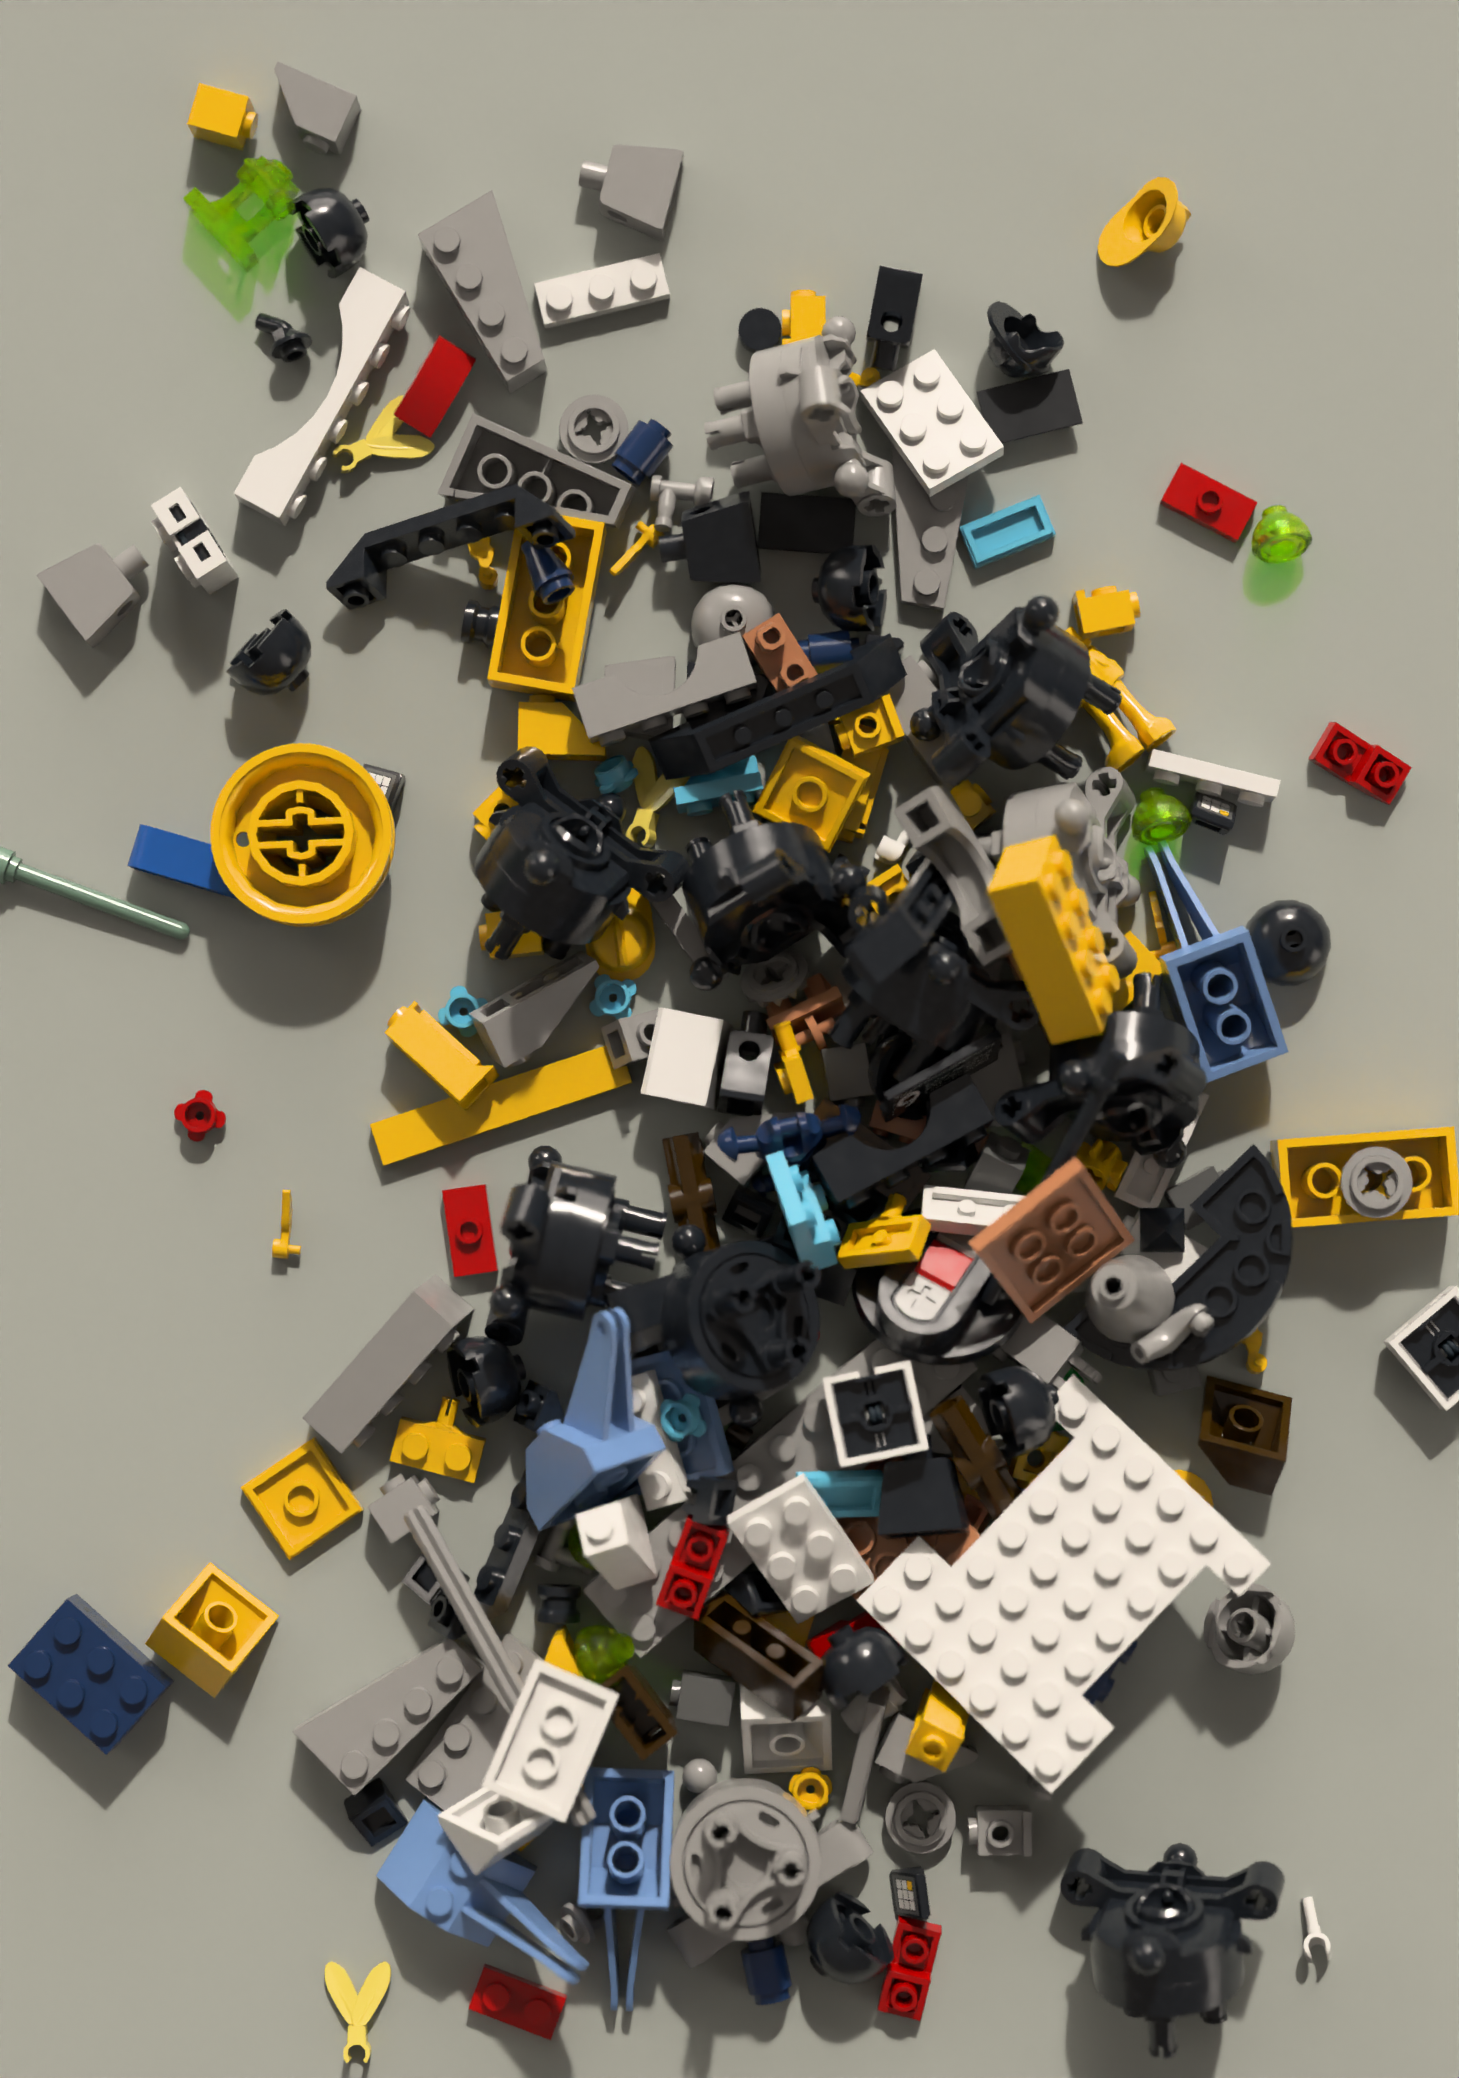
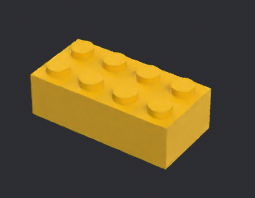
(544, 645)
(1054, 939)
(1313, 1171)

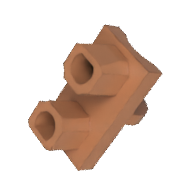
(778, 654)
(811, 1017)

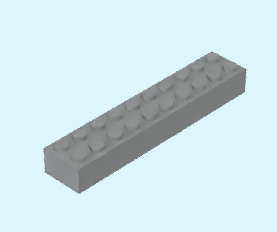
(793, 1444)

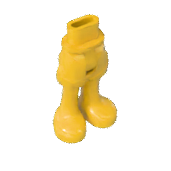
(1150, 730)

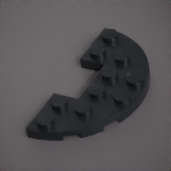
(1234, 1278)

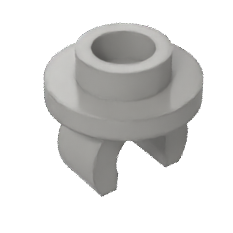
(577, 1924)

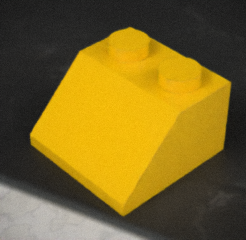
(211, 1629)

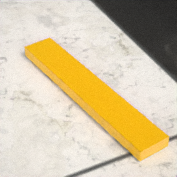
(499, 1105)

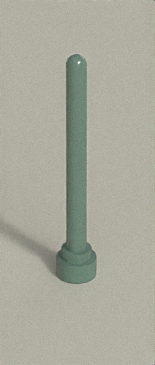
(13, 869)

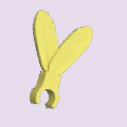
(383, 443)
(652, 796)
(356, 2007)

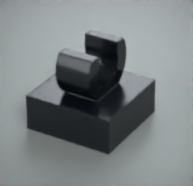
(713, 1500)

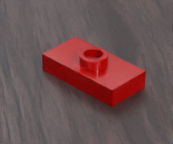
(1208, 502)
(470, 1230)

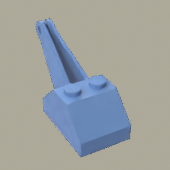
(1215, 983)
(601, 1440)
(626, 1854)
(441, 1887)

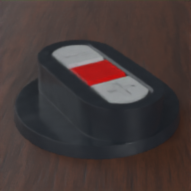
(934, 1304)

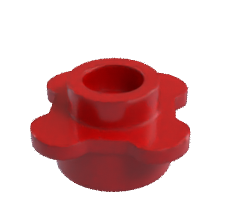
(201, 1103)

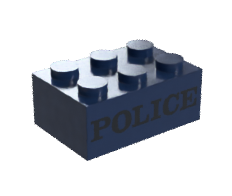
(90, 1673)

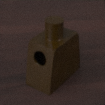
(640, 1712)

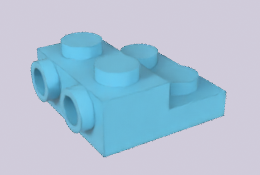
(802, 1212)

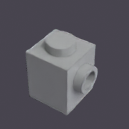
(398, 1499)

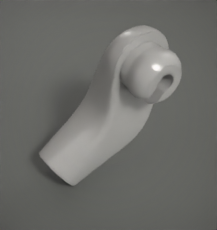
(1172, 1333)

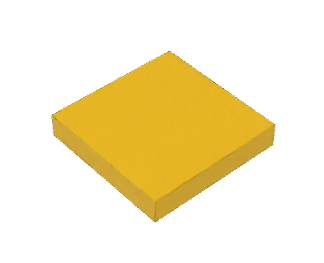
(811, 790)
(302, 1498)

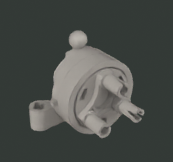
(804, 422)
(1088, 832)
(750, 1862)

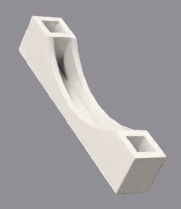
(281, 474)

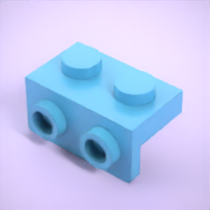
(704, 791)

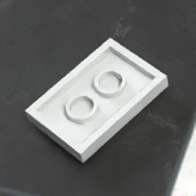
(932, 423)
(800, 1548)
(550, 1740)

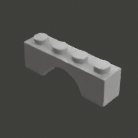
(718, 674)
(947, 840)

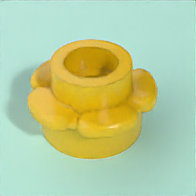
(821, 1783)

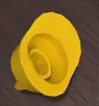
(1146, 223)
(626, 945)

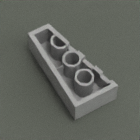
(482, 278)
(499, 457)
(387, 1363)
(381, 1718)

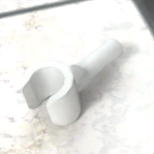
(891, 850)
(1314, 1936)

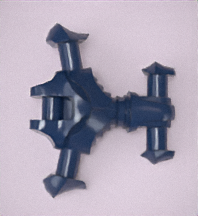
(797, 1137)

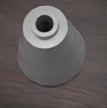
(1129, 1297)

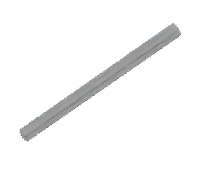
(477, 1626)

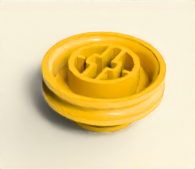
(289, 785)

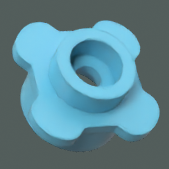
(615, 774)
(607, 986)
(451, 1015)
(672, 1422)

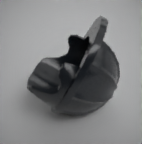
(1019, 344)

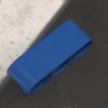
(177, 859)

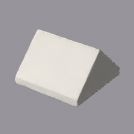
(687, 1058)
(490, 1827)

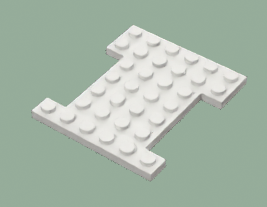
(1059, 1587)

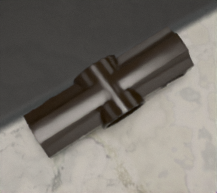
(689, 1186)
(975, 1455)

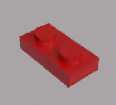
(517, 2001)

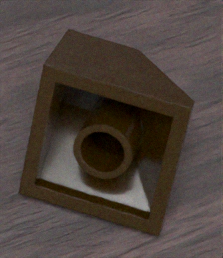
(1245, 1433)

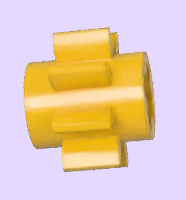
(1102, 1163)

